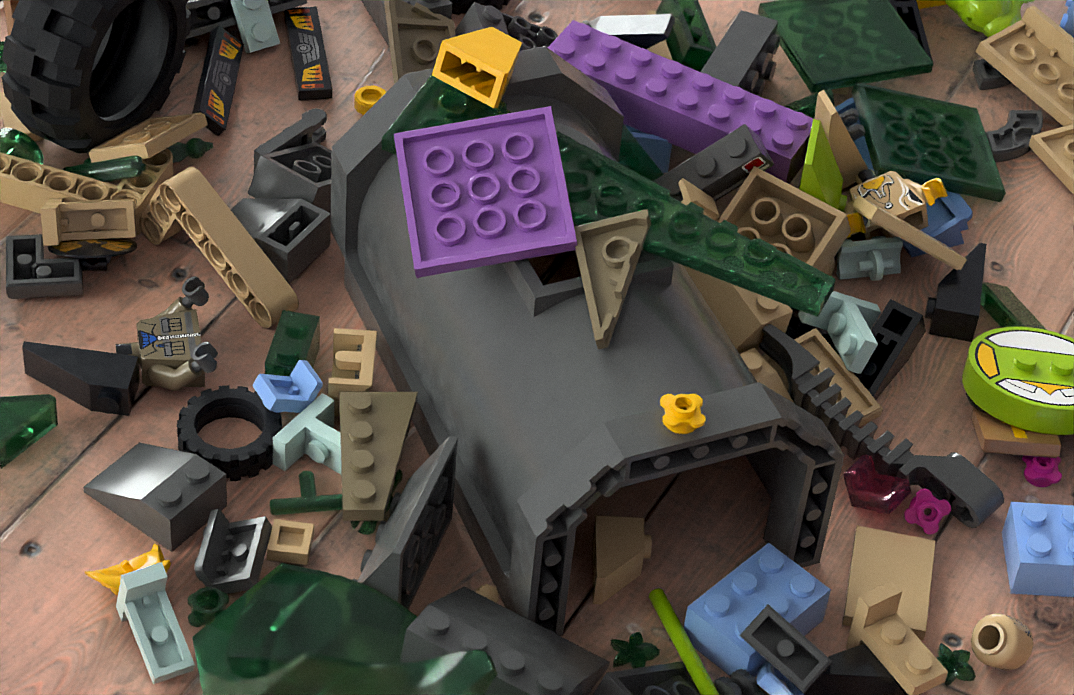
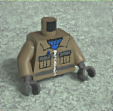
(171, 343)

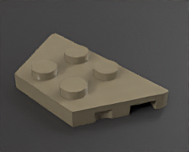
(414, 36)

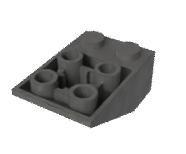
(483, 16)
(286, 230)

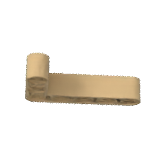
(33, 184)
(194, 205)

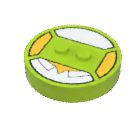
(1023, 378)

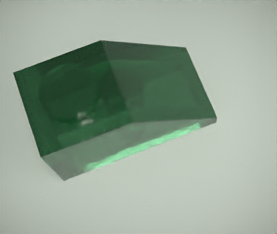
(24, 422)

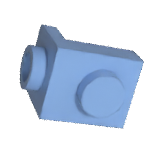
(289, 392)

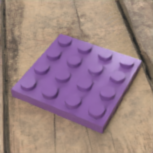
(484, 192)

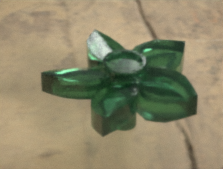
(634, 651)
(956, 664)

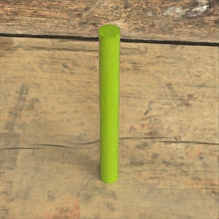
(682, 643)

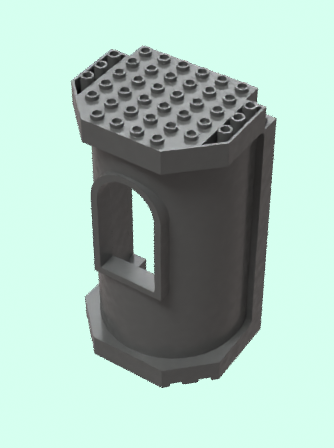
(520, 375)

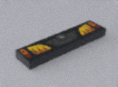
(308, 53)
(218, 79)

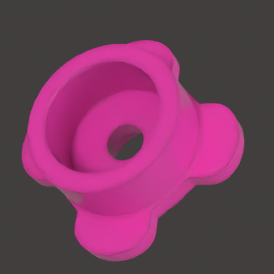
(1042, 470)
(917, 506)

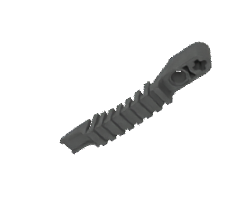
(948, 477)

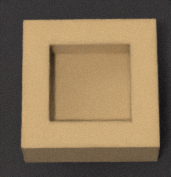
(290, 542)

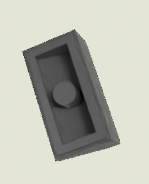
(786, 648)

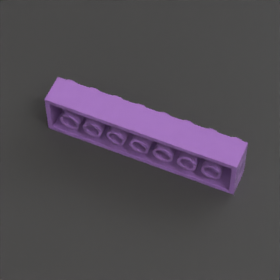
(681, 102)

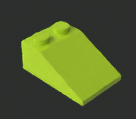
(820, 171)

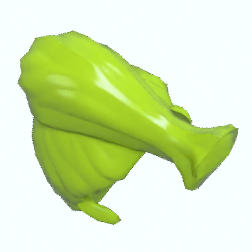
(988, 15)

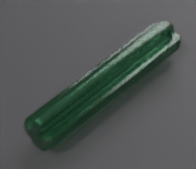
(111, 169)

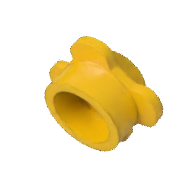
(682, 412)

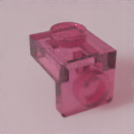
(874, 490)

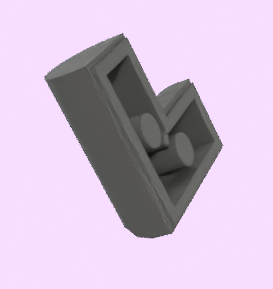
(35, 277)

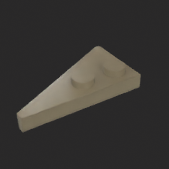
(607, 262)

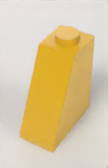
(478, 63)

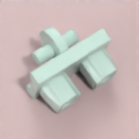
(869, 258)

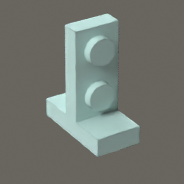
(255, 24)
(849, 326)
(310, 434)
(154, 623)

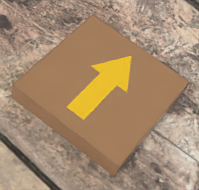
(1004, 438)

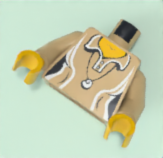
(894, 194)

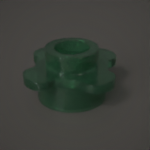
(206, 599)

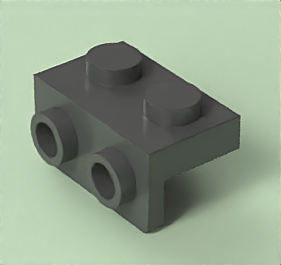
(232, 552)

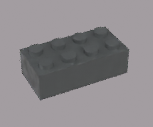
(746, 53)

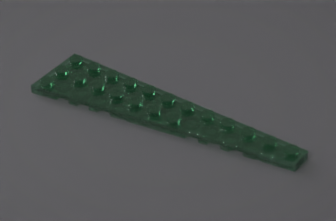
(605, 189)

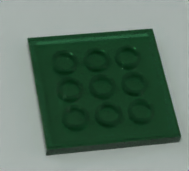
(846, 41)
(928, 141)

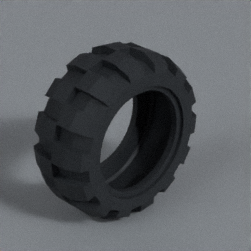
(92, 65)

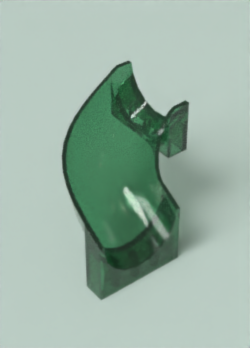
(324, 637)

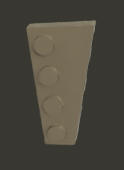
(371, 449)

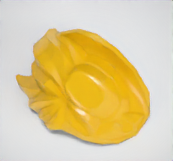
(111, 576)

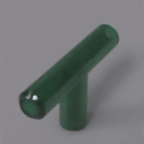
(308, 501)

